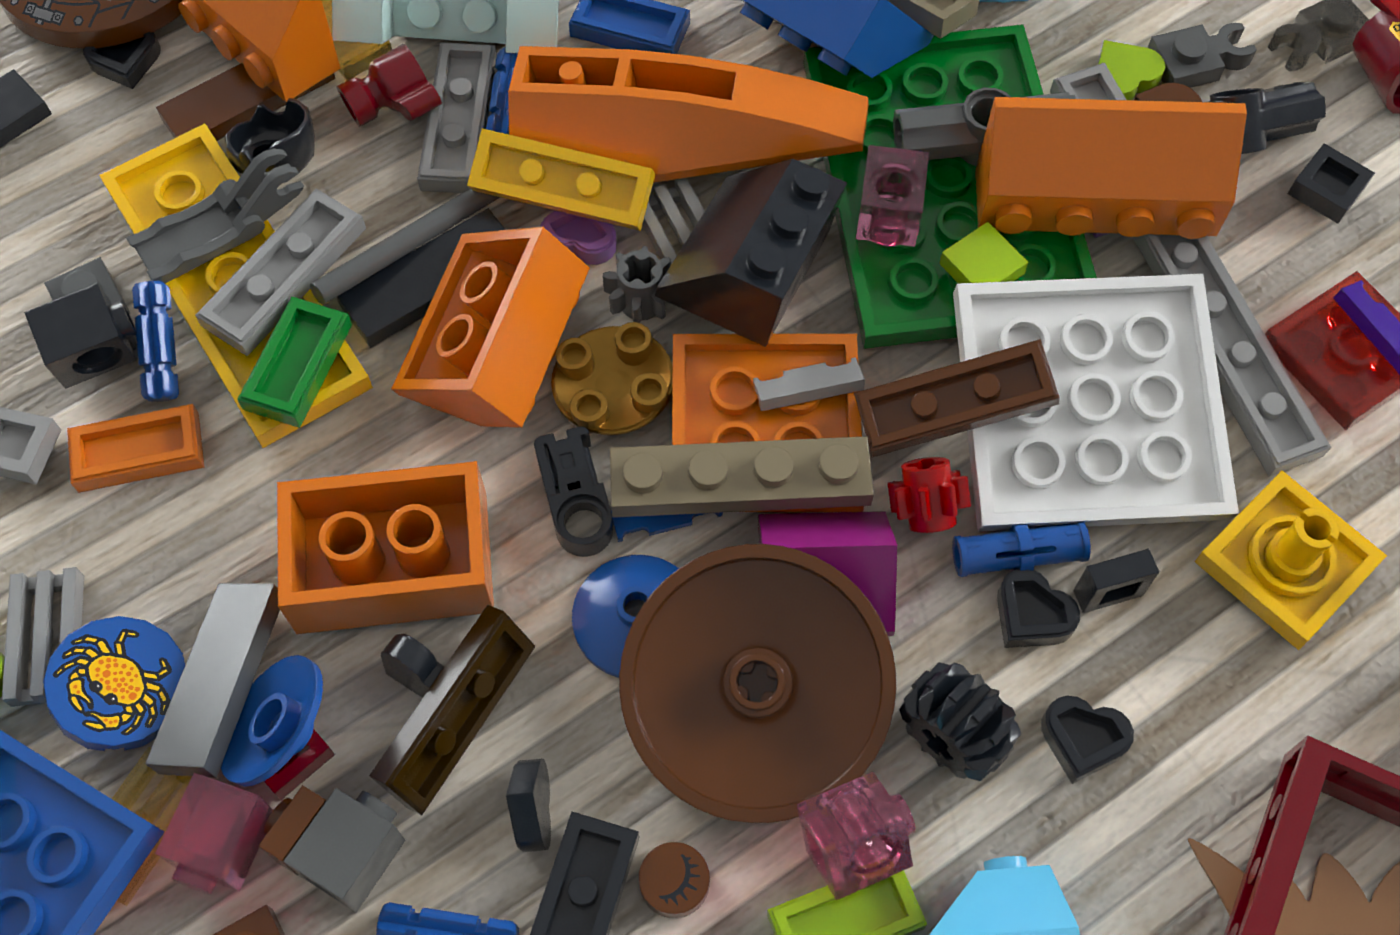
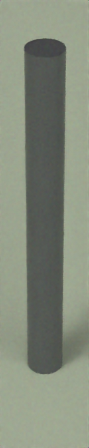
(399, 245)

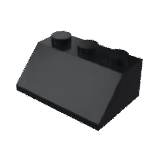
(754, 247)

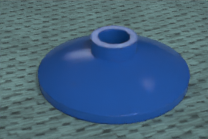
(600, 602)
(274, 720)

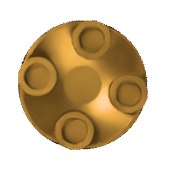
(612, 379)

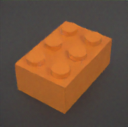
(383, 547)

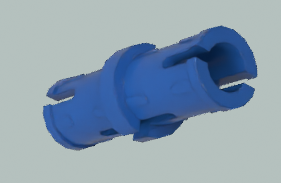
(1021, 548)

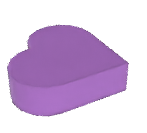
(587, 238)

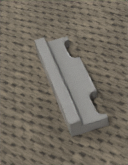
(809, 384)

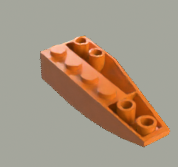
(678, 110)

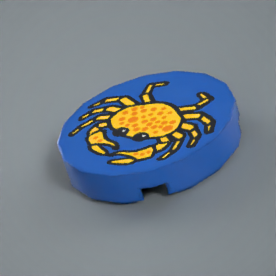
(113, 683)

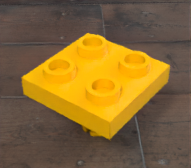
(1290, 559)

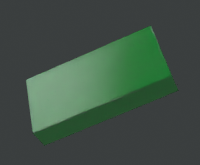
(295, 362)

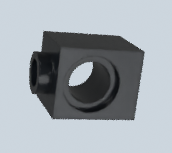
(82, 335)

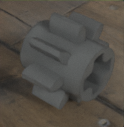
(635, 285)

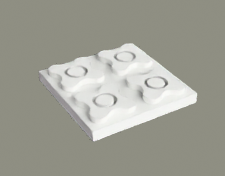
(1135, 413)

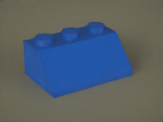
(850, 32)

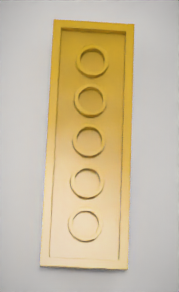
(174, 180)

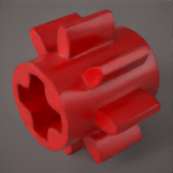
(929, 494)

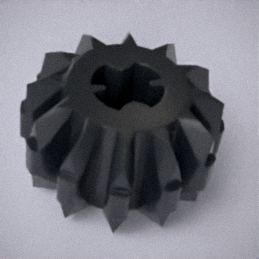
(960, 721)

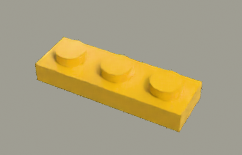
(561, 179)

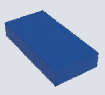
(631, 24)

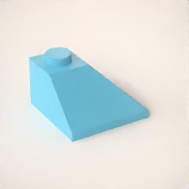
(1009, 901)

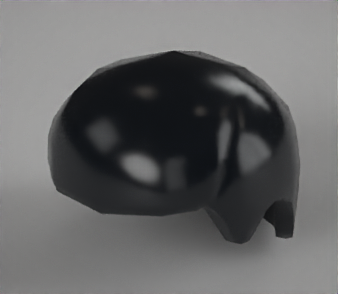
(267, 130)

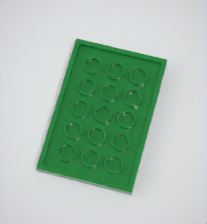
(903, 289)

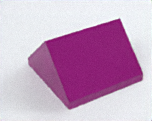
(852, 542)

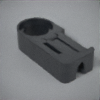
(573, 487)

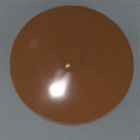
(757, 682)

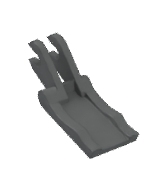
(219, 221)

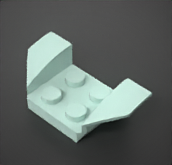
(485, 21)

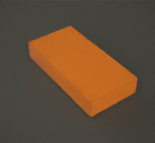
(135, 448)

